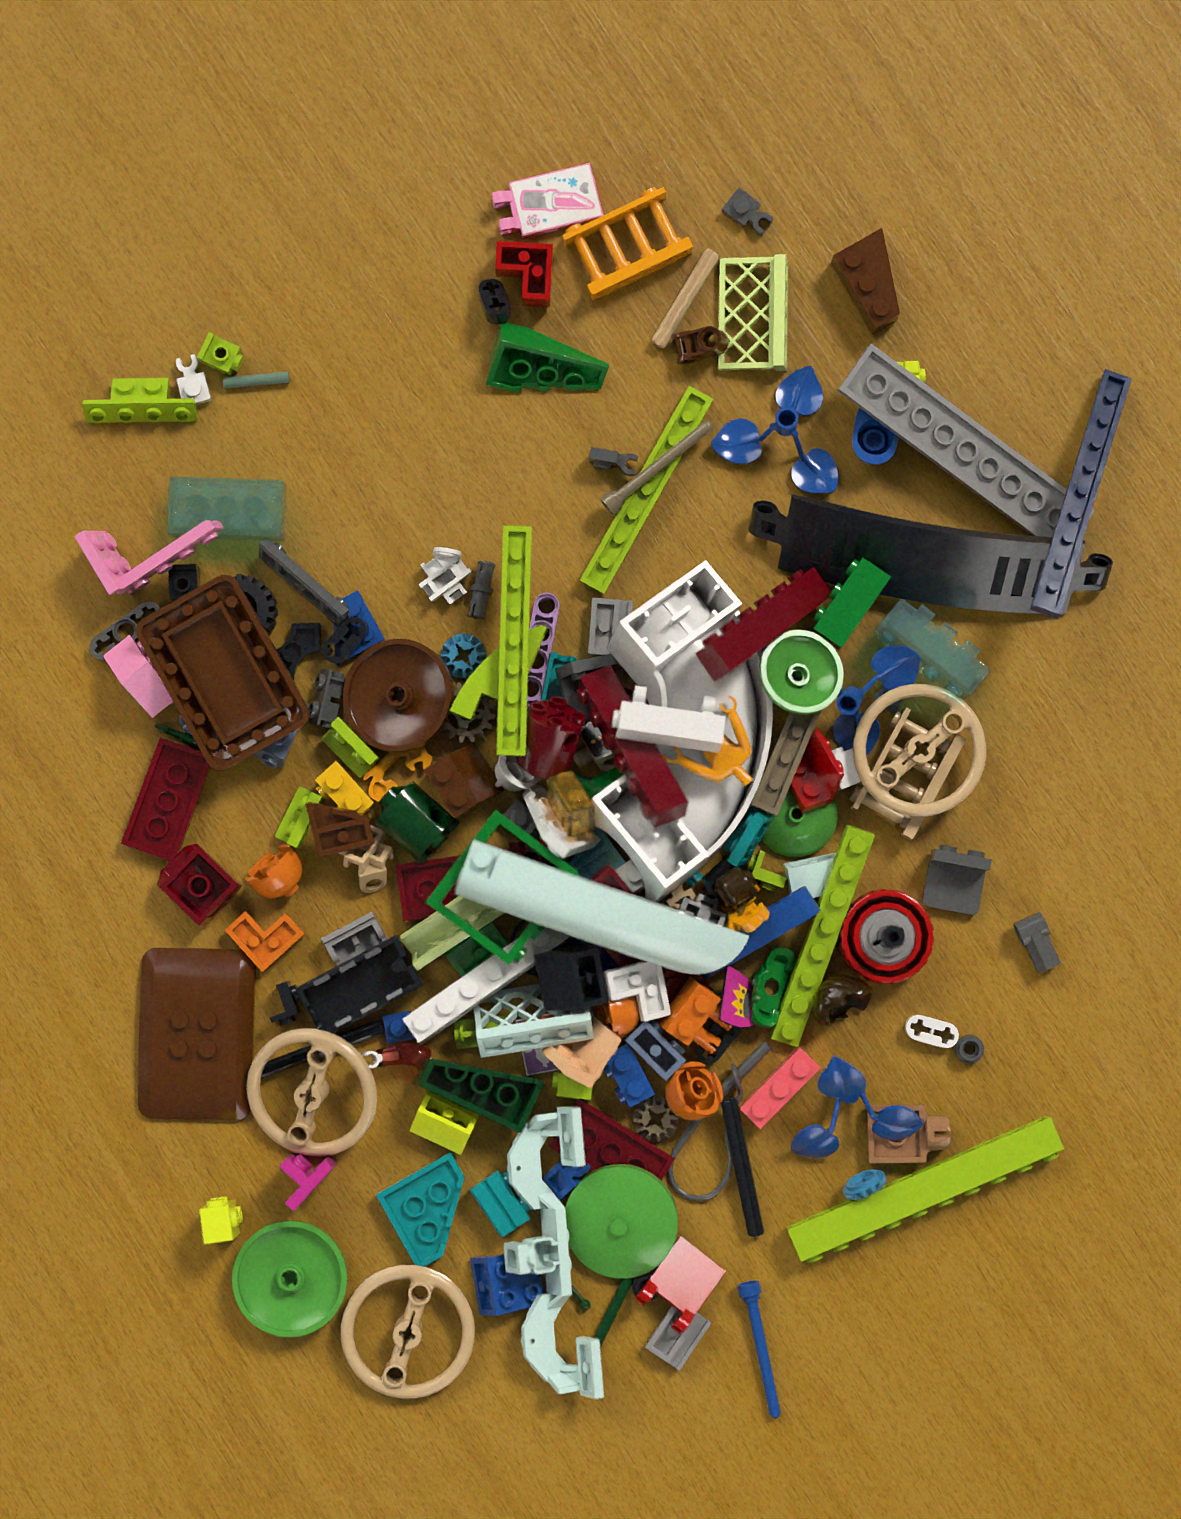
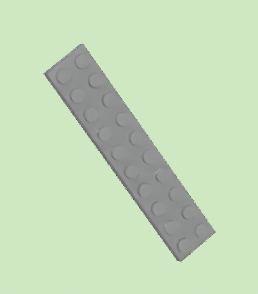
(954, 442)

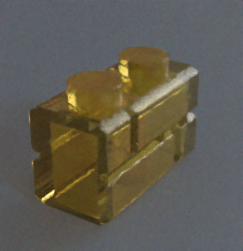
(571, 804)

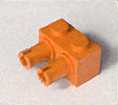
(690, 1011)

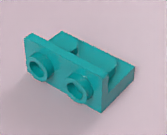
(747, 835)

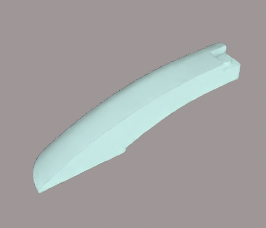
(596, 912)

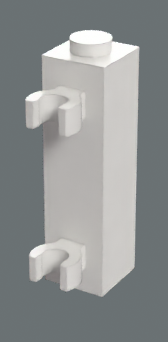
(669, 725)

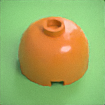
(276, 874)
(620, 1015)
(693, 1091)

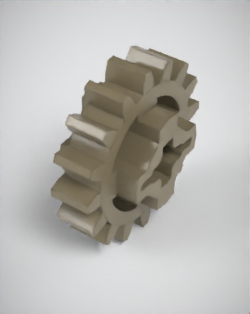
(463, 725)

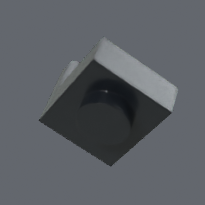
(289, 1000)

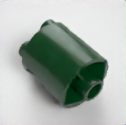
(415, 820)

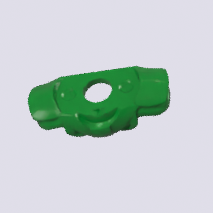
(777, 967)

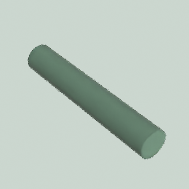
(256, 379)

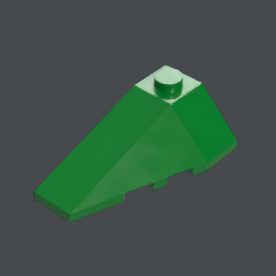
(534, 360)

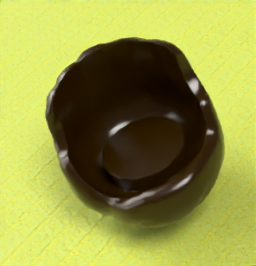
(838, 995)

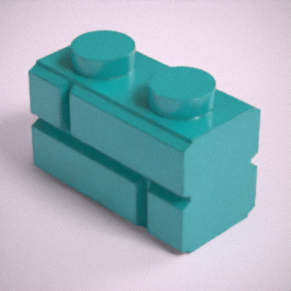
(500, 1202)

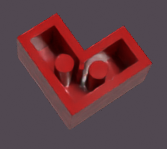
(530, 262)

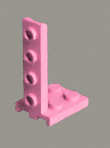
(116, 571)

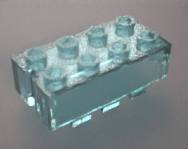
(940, 655)

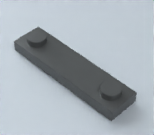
(276, 558)

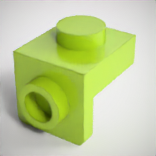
(767, 879)

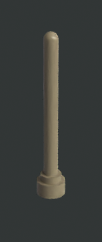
(614, 500)

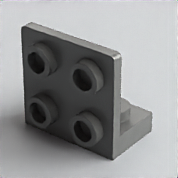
(569, 675)

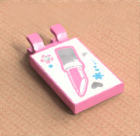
(549, 201)

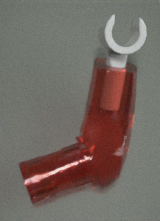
(399, 1055)

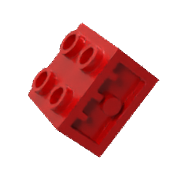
(816, 775)

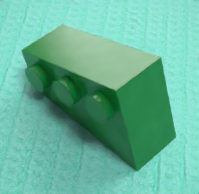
(850, 601)

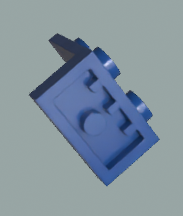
(500, 1290)

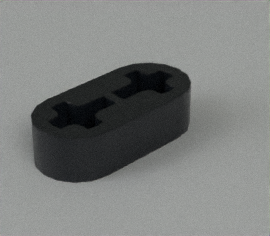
(490, 302)
(341, 635)
(725, 1042)

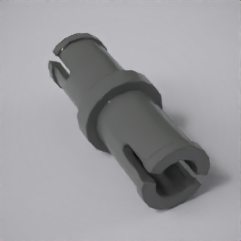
(481, 590)

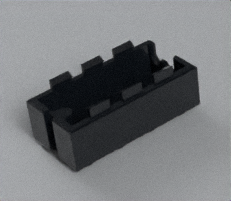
(359, 986)

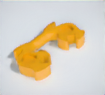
(378, 786)
(751, 917)

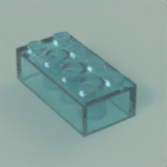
(244, 507)

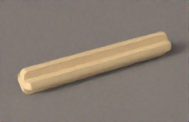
(685, 298)

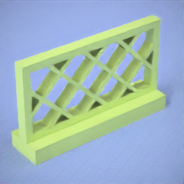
(777, 312)

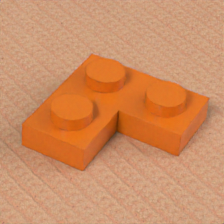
(261, 945)

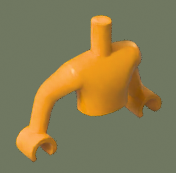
(729, 758)

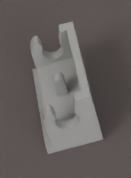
(354, 938)

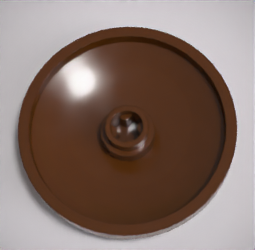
(398, 695)

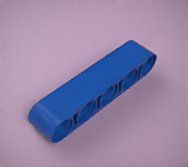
(782, 917)

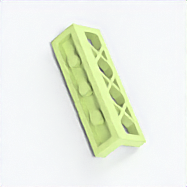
(438, 934)

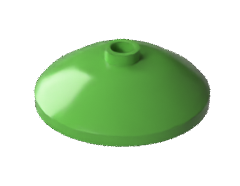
(815, 664)
(800, 836)

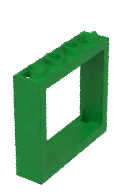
(533, 930)

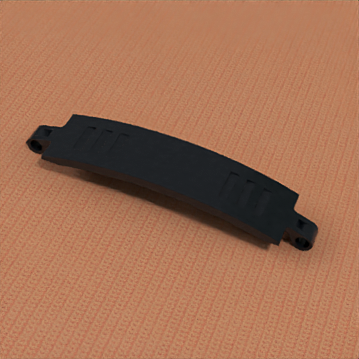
(923, 559)

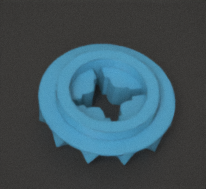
(466, 642)
(864, 1184)

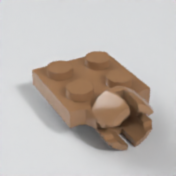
(911, 1148)

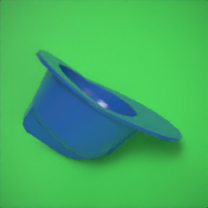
(872, 440)

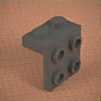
(955, 880)

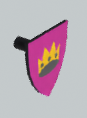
(736, 999)

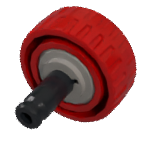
(886, 936)

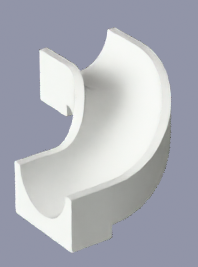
(659, 653)

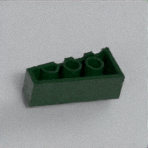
(487, 1092)

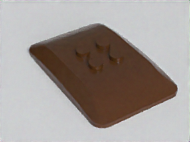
(222, 672)
(195, 1033)

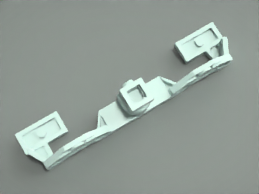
(550, 1254)

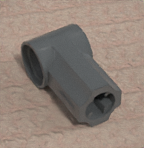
(1035, 936)

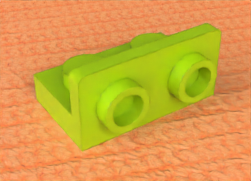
(350, 748)
(296, 820)

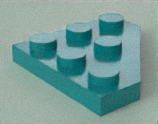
(424, 1208)

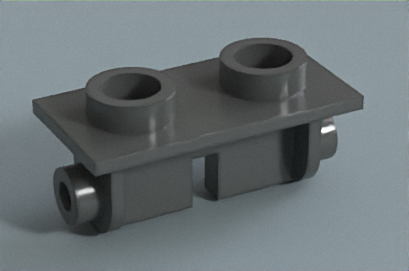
(326, 687)

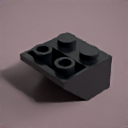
(571, 977)

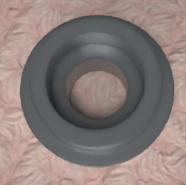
(978, 1049)

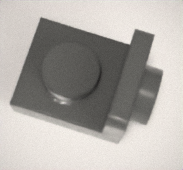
(521, 816)

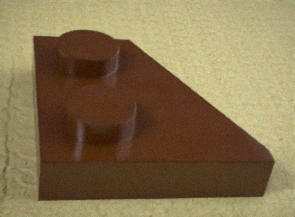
(338, 828)

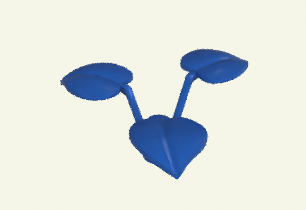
(795, 395)
(896, 667)
(848, 1084)

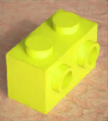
(444, 1122)
(220, 1220)

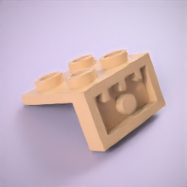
(586, 1057)

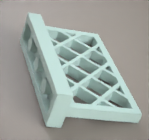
(533, 1032)

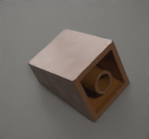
(463, 780)

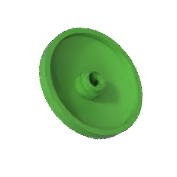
(621, 1221)
(289, 1278)

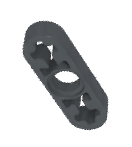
(104, 635)

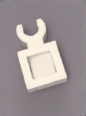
(193, 384)

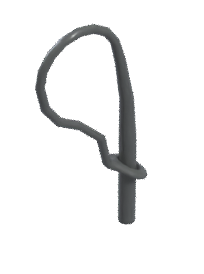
(732, 1081)

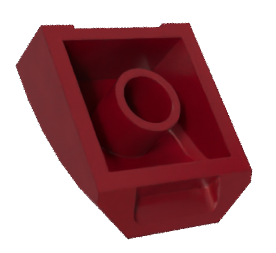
(198, 884)

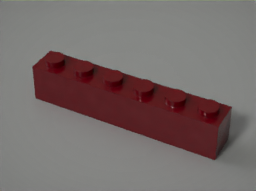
(763, 624)
(640, 761)

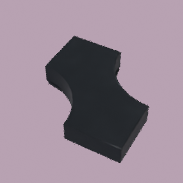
(302, 642)

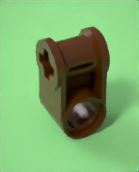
(694, 346)

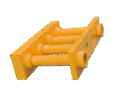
(650, 259)

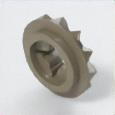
(653, 1132)

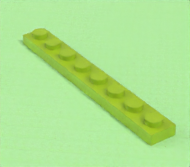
(641, 502)
(514, 641)
(822, 935)

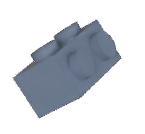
(655, 1049)

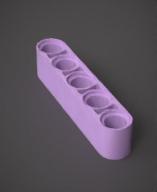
(550, 621)

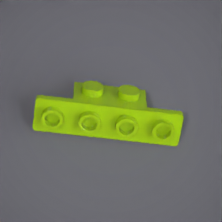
(140, 402)

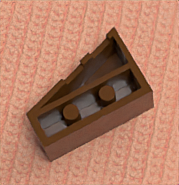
(869, 280)

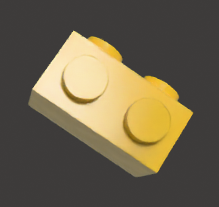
(343, 789)

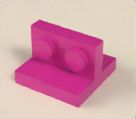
(299, 1170)

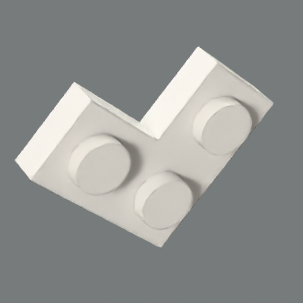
(645, 982)

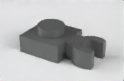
(743, 209)

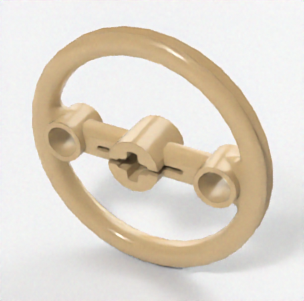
(966, 719)
(294, 1139)
(396, 1386)

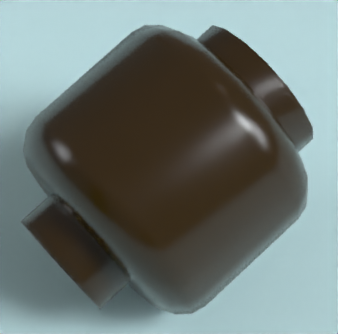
(735, 888)

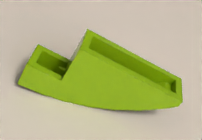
(485, 678)

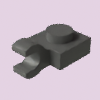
(605, 459)

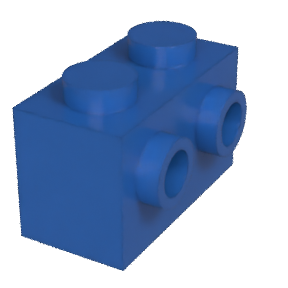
(629, 1076)

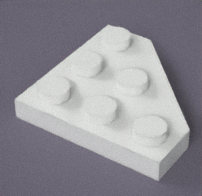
(550, 827)

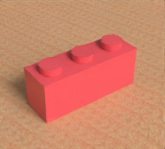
(779, 1087)

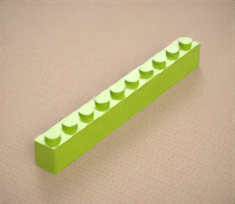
(925, 1188)

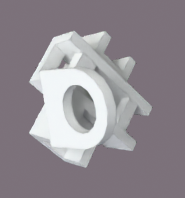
(445, 561)

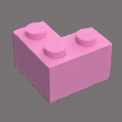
(138, 675)

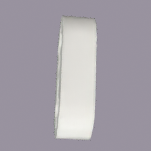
(929, 1037)

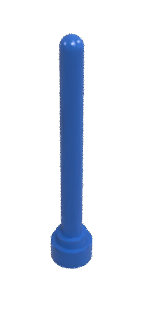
(749, 1292)

